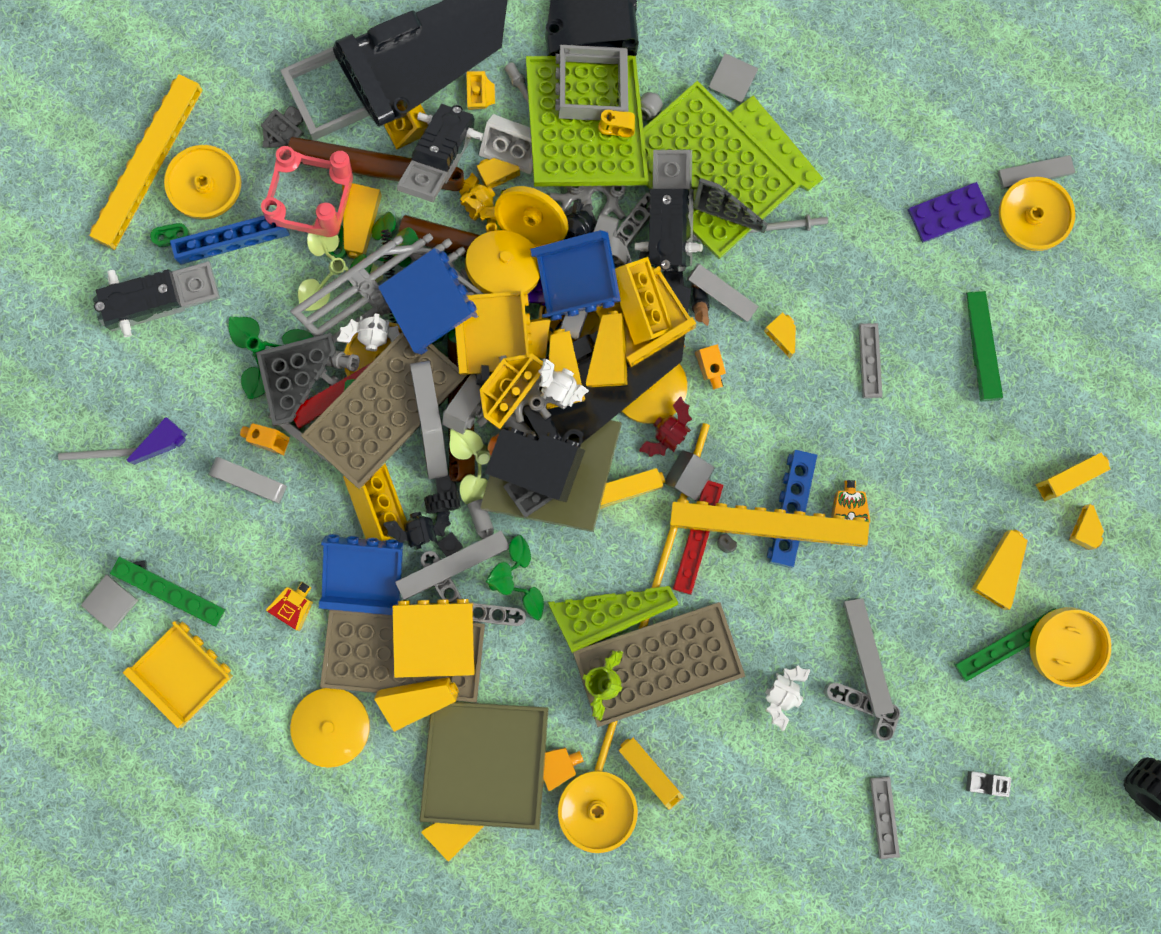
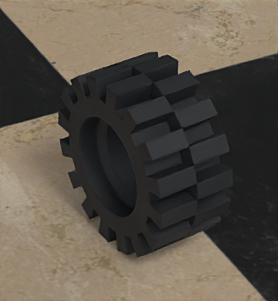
(442, 502)

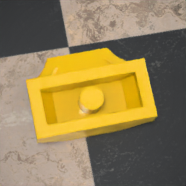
(479, 90)

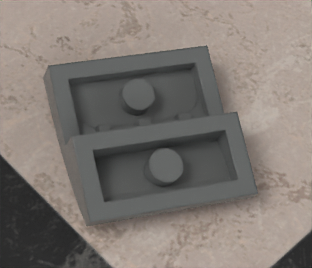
(525, 499)

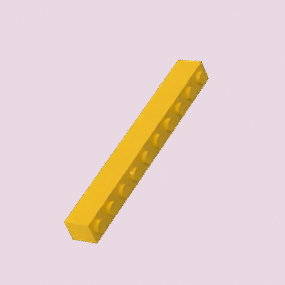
(145, 162)
(770, 524)

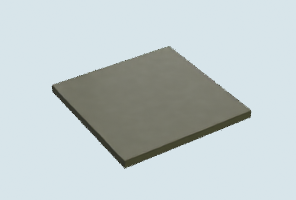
(587, 490)
(485, 765)

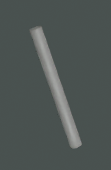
(95, 454)

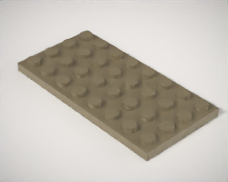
(378, 411)
(362, 656)
(665, 661)

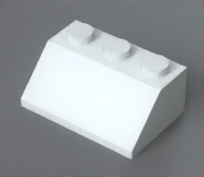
(507, 142)

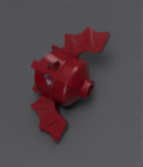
(669, 430)

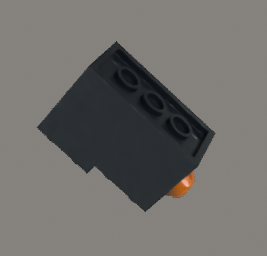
(534, 462)

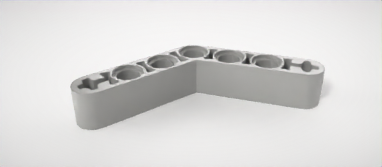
(633, 224)
(429, 419)
(488, 609)

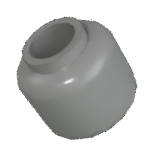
(650, 105)

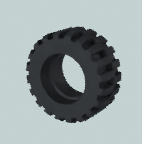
(1144, 786)

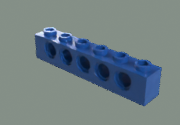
(225, 239)
(807, 462)

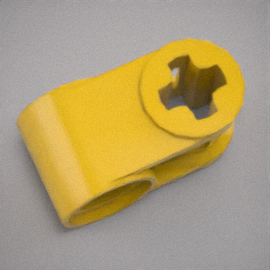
(619, 123)

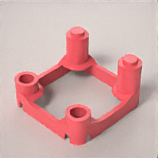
(327, 220)

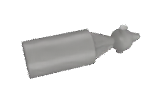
(480, 519)

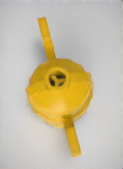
(477, 199)

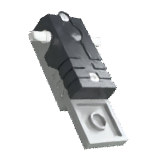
(438, 151)
(671, 212)
(153, 296)

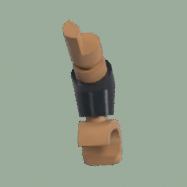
(700, 304)

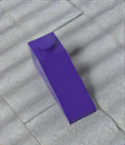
(161, 440)

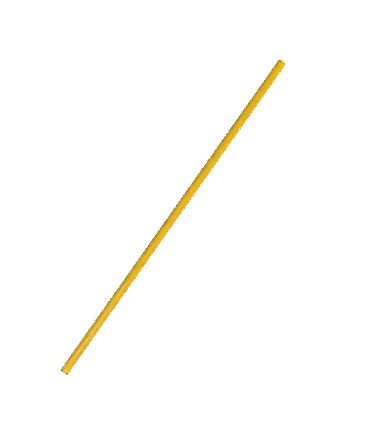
(656, 583)

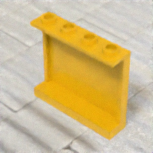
(678, 316)
(495, 333)
(433, 638)
(179, 674)

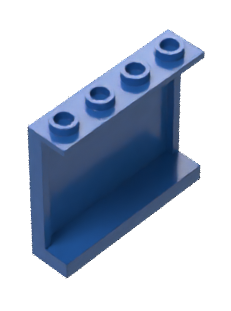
(577, 275)
(427, 299)
(360, 574)

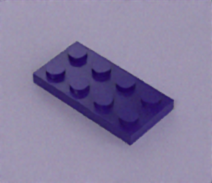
(949, 212)

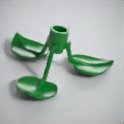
(386, 222)
(244, 334)
(502, 579)

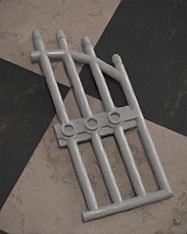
(365, 284)

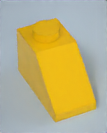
(496, 172)
(782, 333)
(1088, 529)

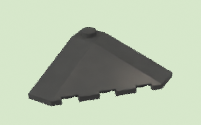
(720, 203)
(291, 372)

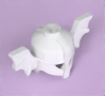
(371, 332)
(560, 385)
(785, 694)

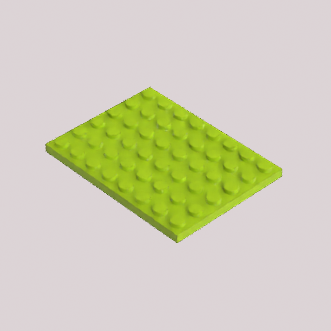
(574, 149)
(721, 154)

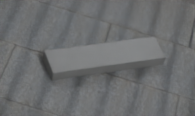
(1048, 169)
(722, 292)
(870, 360)
(884, 817)

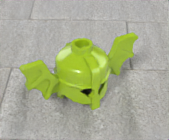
(604, 683)

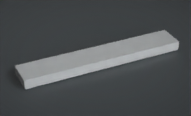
(452, 565)
(868, 657)

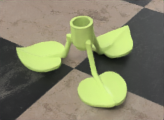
(318, 246)
(462, 447)

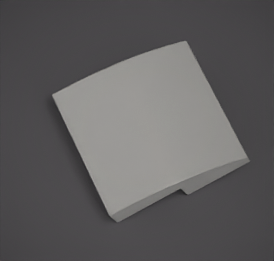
(733, 77)
(109, 602)

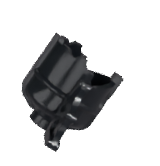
(579, 221)
(418, 529)

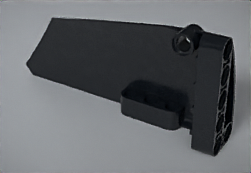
(592, 24)
(419, 53)
(606, 402)

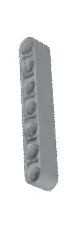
(575, 323)

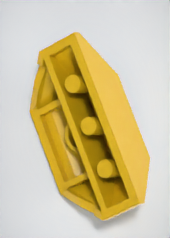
(508, 387)

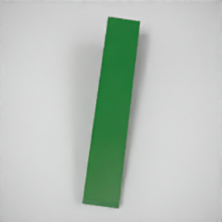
(983, 347)

